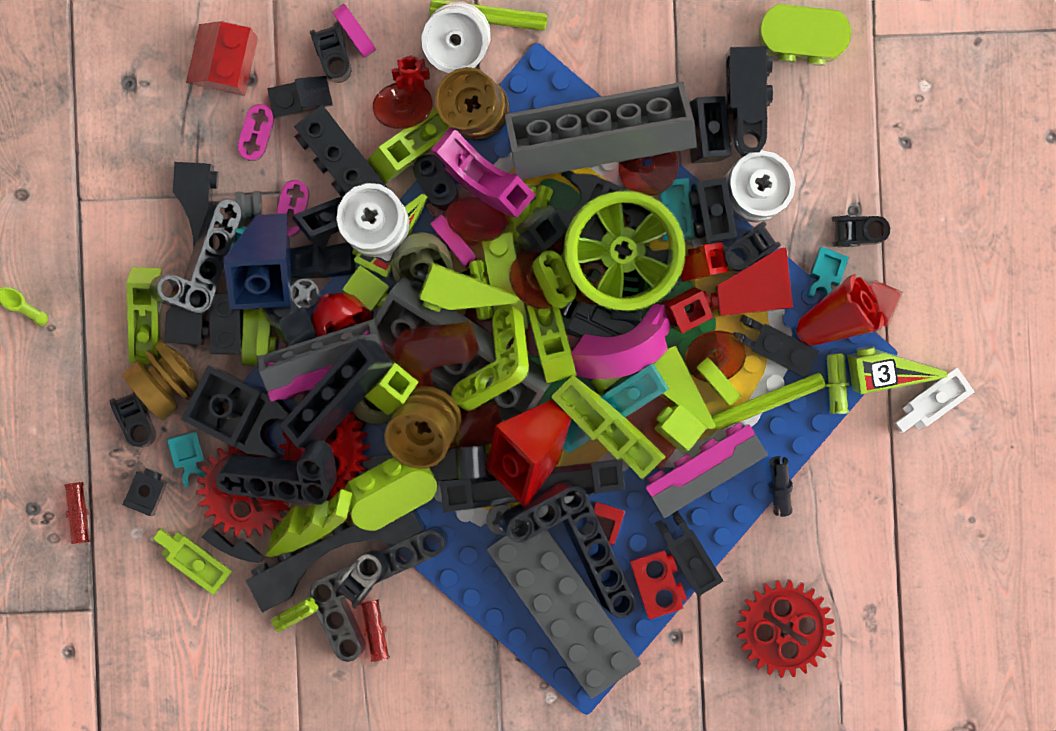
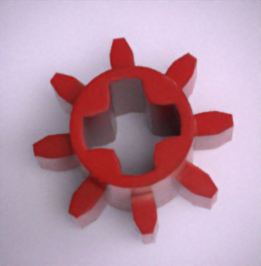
(410, 74)

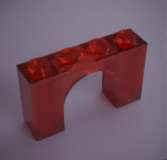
(441, 345)

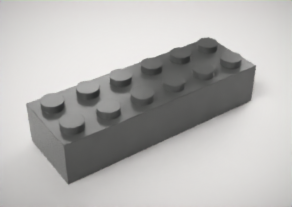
(601, 130)
(405, 311)
(565, 610)

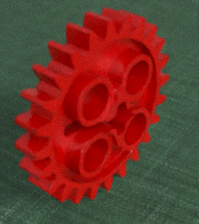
(346, 448)
(222, 504)
(800, 606)

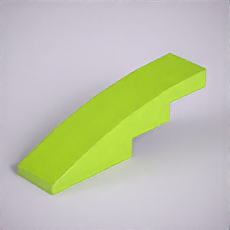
(606, 424)
(308, 525)

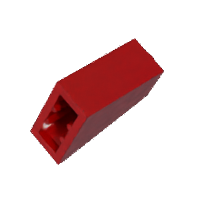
(757, 288)

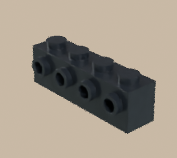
(335, 152)
(337, 393)

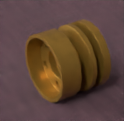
(462, 91)
(161, 380)
(423, 428)

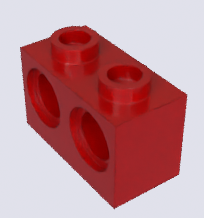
(650, 586)

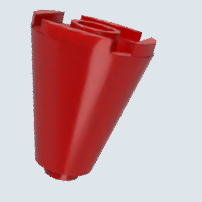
(841, 314)

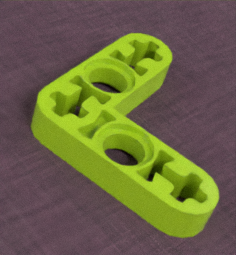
(508, 369)

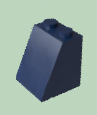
(260, 265)

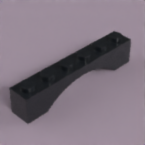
(194, 189)
(488, 491)
(278, 583)

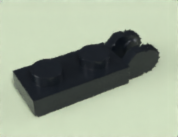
(779, 347)
(691, 557)

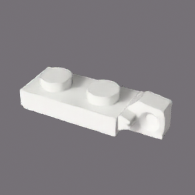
(935, 401)

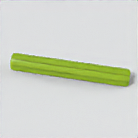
(504, 16)
(768, 401)

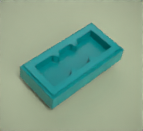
(677, 201)

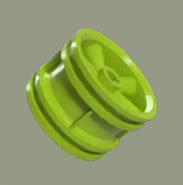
(655, 273)

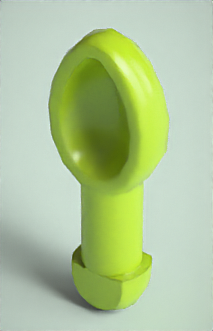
(14, 301)

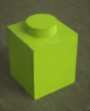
(367, 288)
(392, 389)
(679, 427)

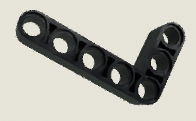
(457, 464)
(582, 539)
(338, 602)

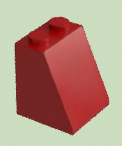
(222, 57)
(528, 449)

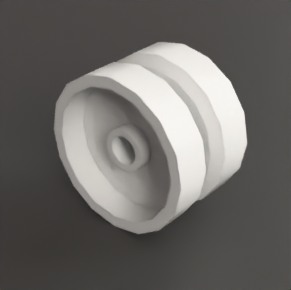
(458, 19)
(772, 176)
(363, 205)

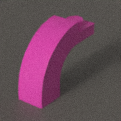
(481, 178)
(623, 354)

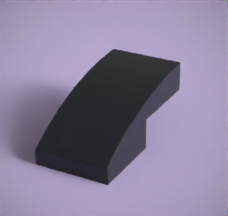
(315, 262)
(241, 550)

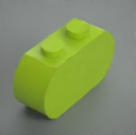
(804, 33)
(388, 493)

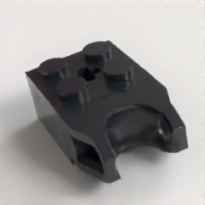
(748, 94)
(590, 188)
(248, 415)

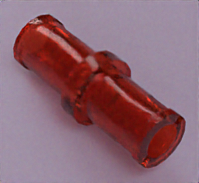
(77, 513)
(375, 630)

